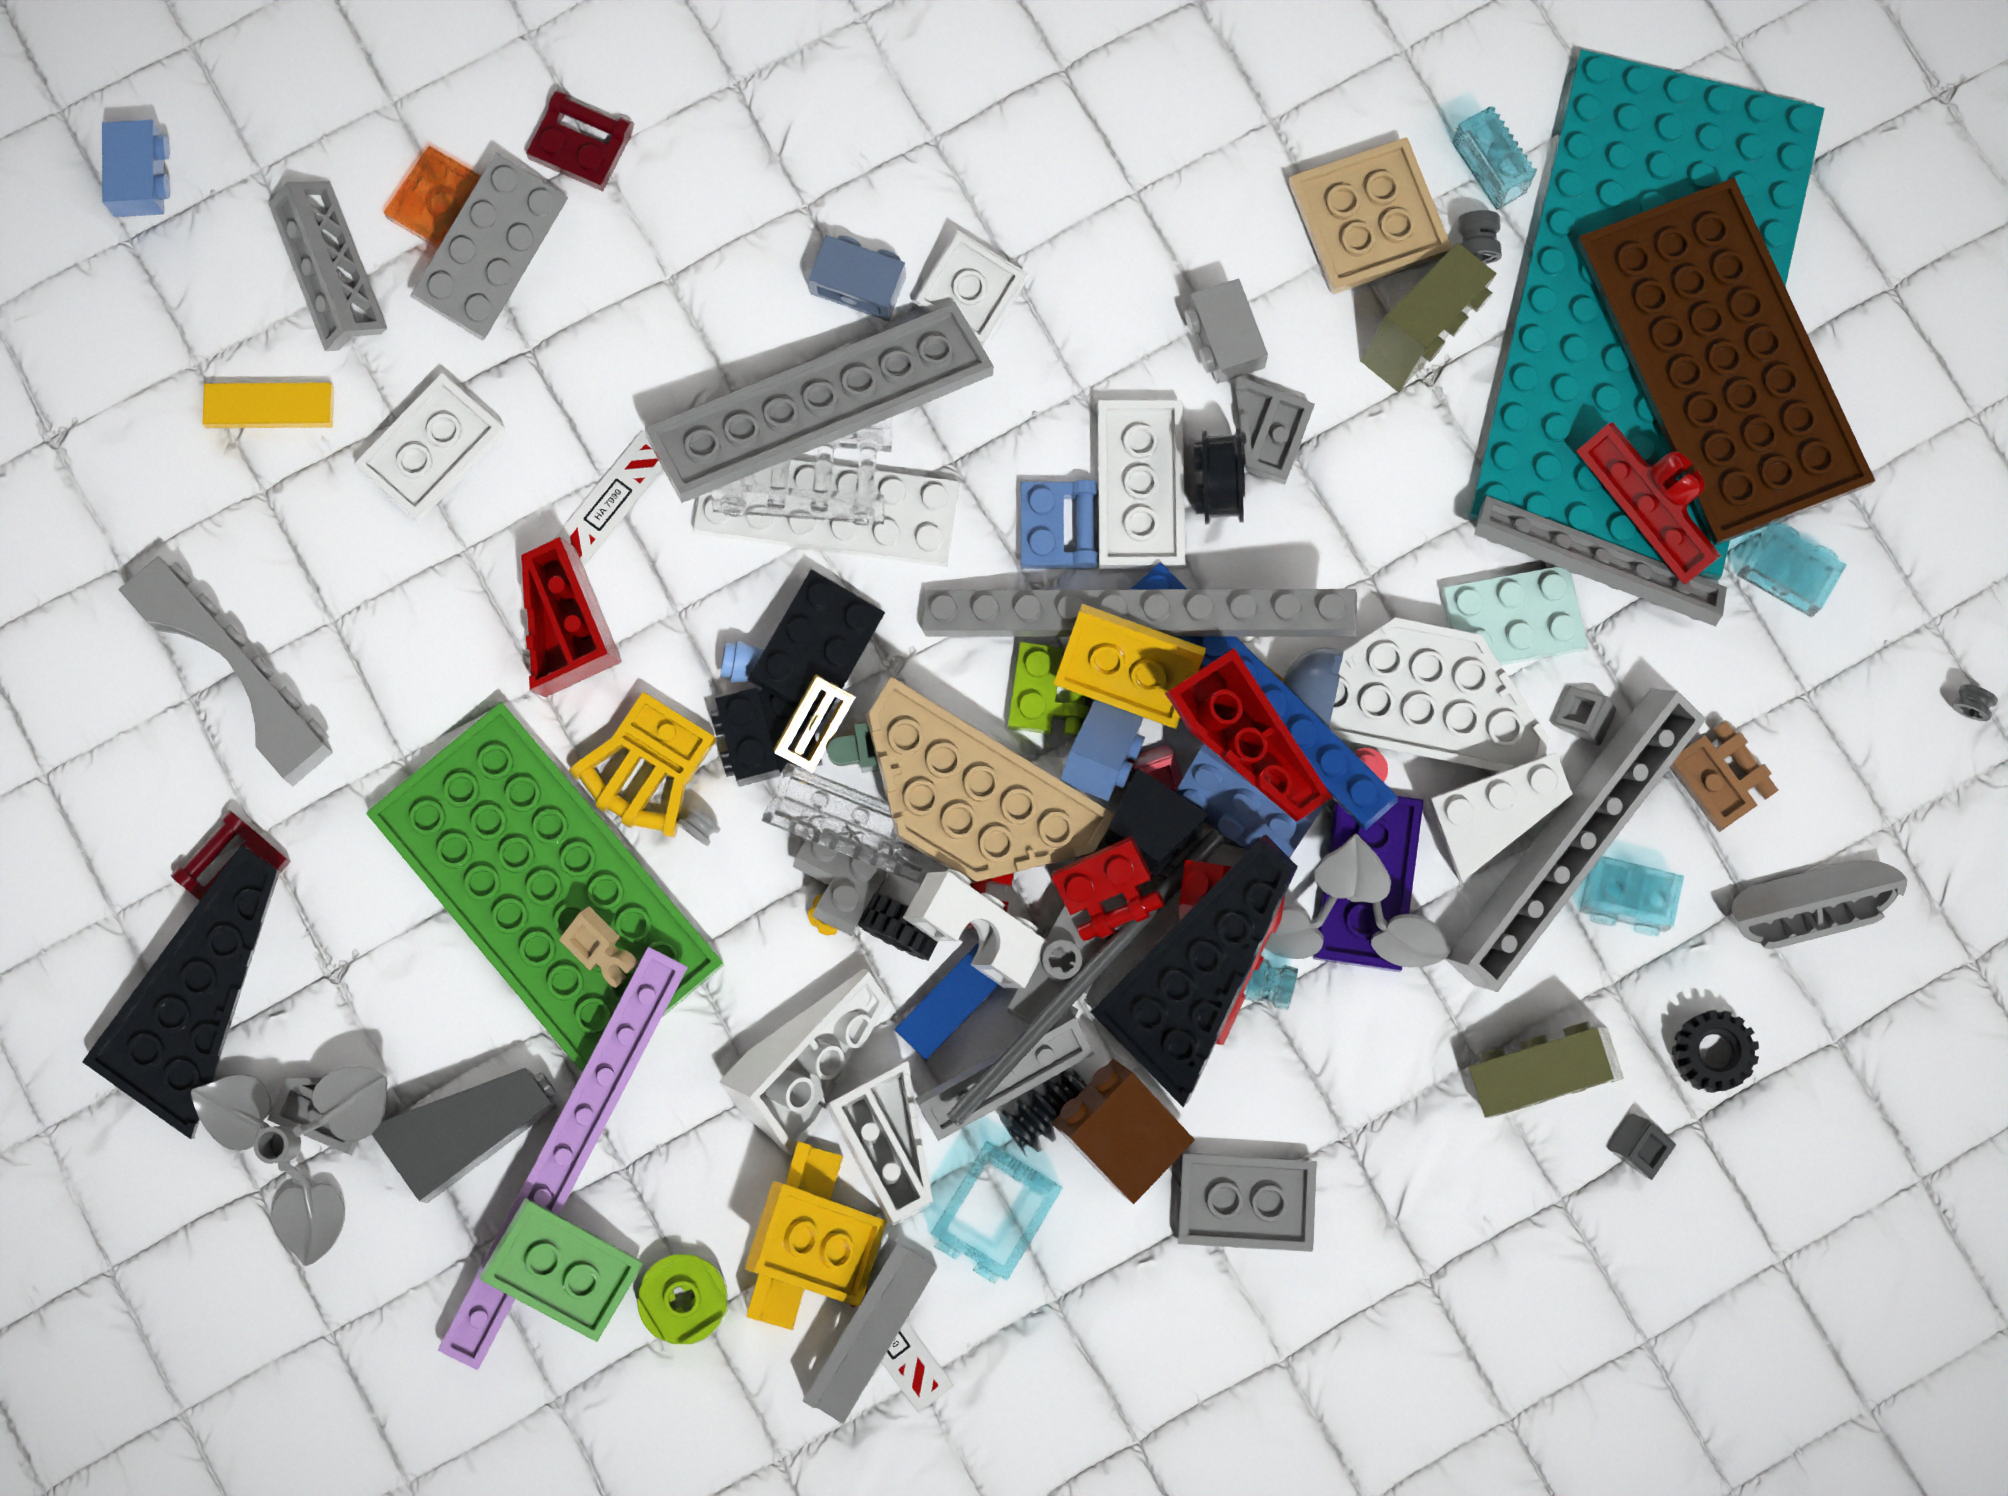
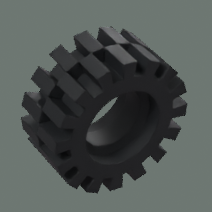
(886, 922)
(1737, 1036)

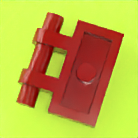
(1102, 876)

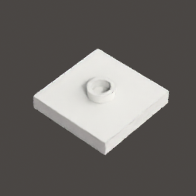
(977, 282)

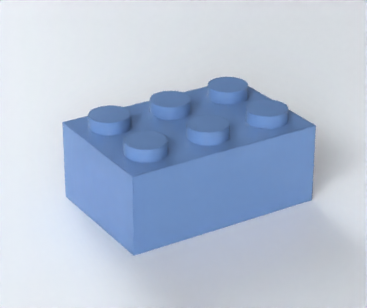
(1238, 806)

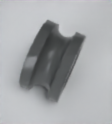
(1975, 702)

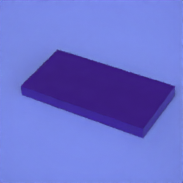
(1352, 924)

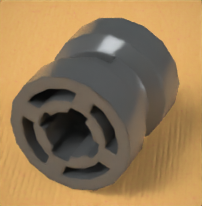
(1480, 234)

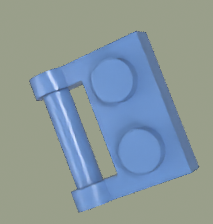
(1044, 525)

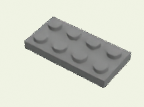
(489, 246)

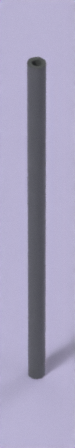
(1075, 989)

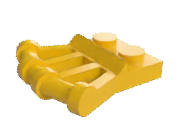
(662, 740)

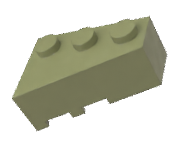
(1428, 315)
(1545, 1069)

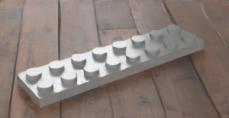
(818, 402)

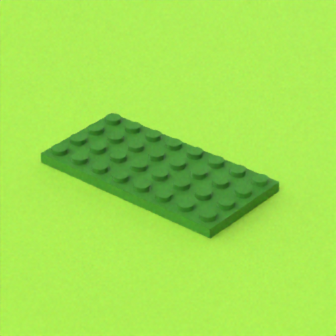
(516, 864)

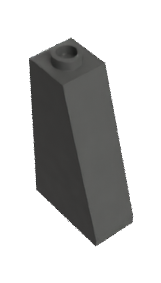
(459, 1132)

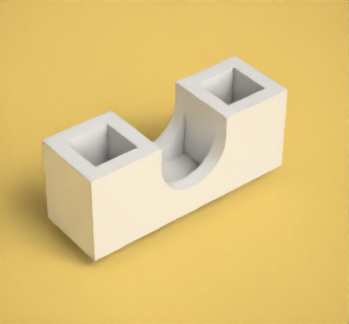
(1007, 944)

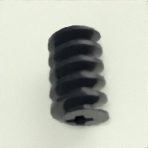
(1043, 1109)

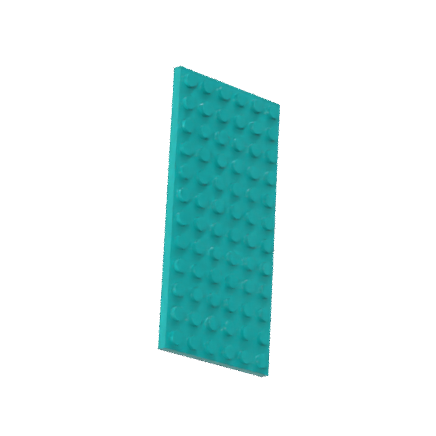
(1624, 147)

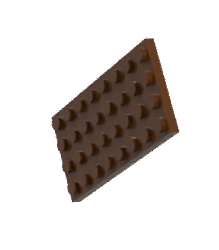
(1725, 360)

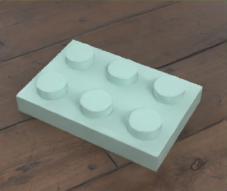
(1520, 614)

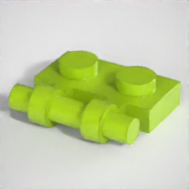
(1035, 695)

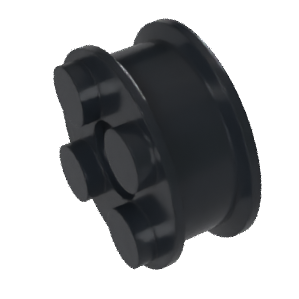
(1223, 476)

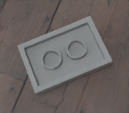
(1247, 1202)

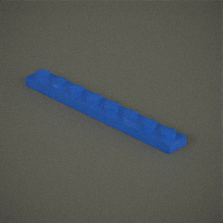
(1341, 770)

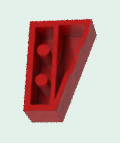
(565, 622)

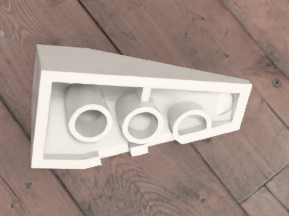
(794, 1069)

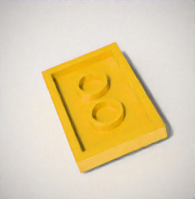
(1126, 664)
(815, 1244)

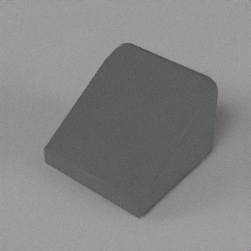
(1641, 1145)

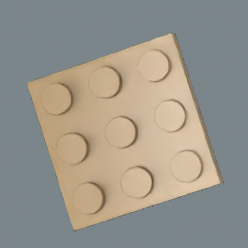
(1370, 215)

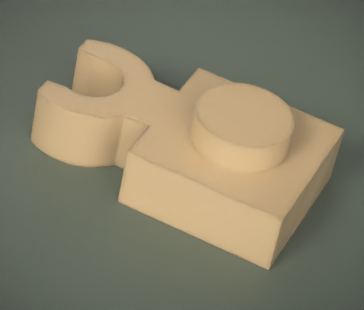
(594, 944)

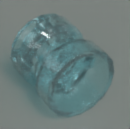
(1272, 984)

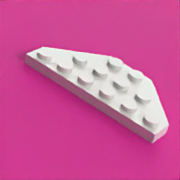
(1434, 698)

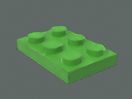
(561, 1270)

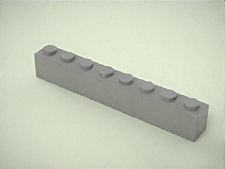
(1575, 839)

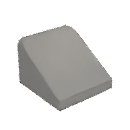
(1585, 715)

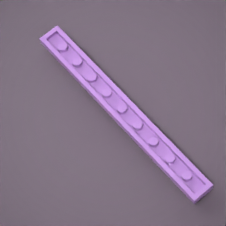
(572, 1139)

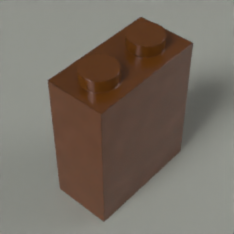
(1123, 1130)

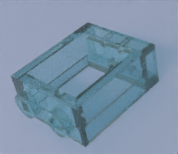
(1018, 1172)

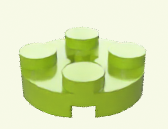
(676, 1324)

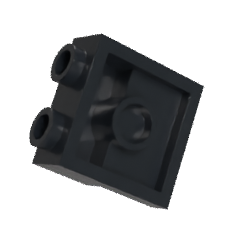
(752, 728)

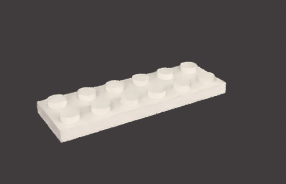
(915, 526)

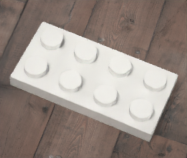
(1141, 484)

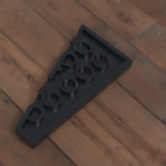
(1186, 986)
(183, 1008)

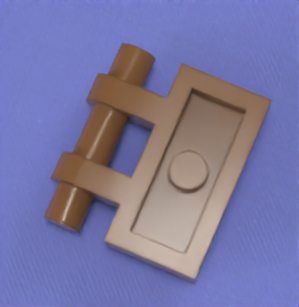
(1714, 783)

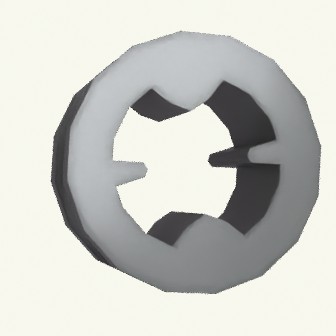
(698, 825)
(1067, 948)

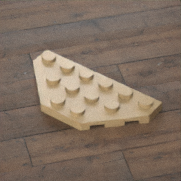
(971, 796)

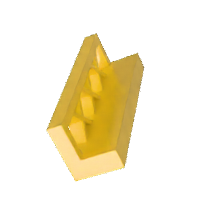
(817, 1174)

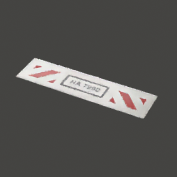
(612, 498)
(910, 1364)

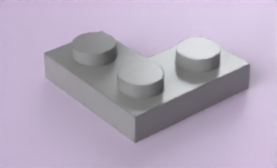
(849, 883)

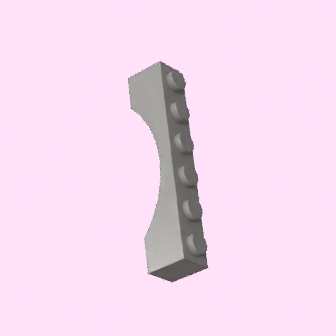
(281, 734)

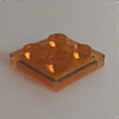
(432, 196)

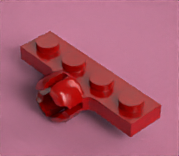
(1653, 499)

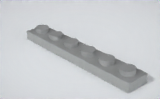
(1599, 561)

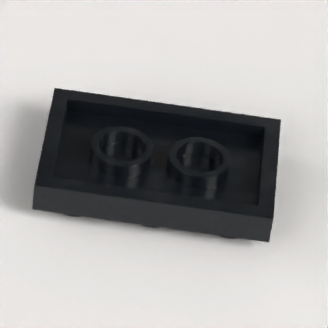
(817, 635)

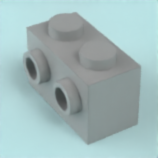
(1226, 331)

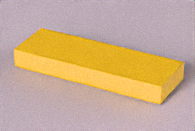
(268, 405)

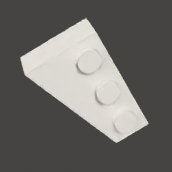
(1496, 810)
(886, 1142)

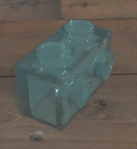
(1632, 896)

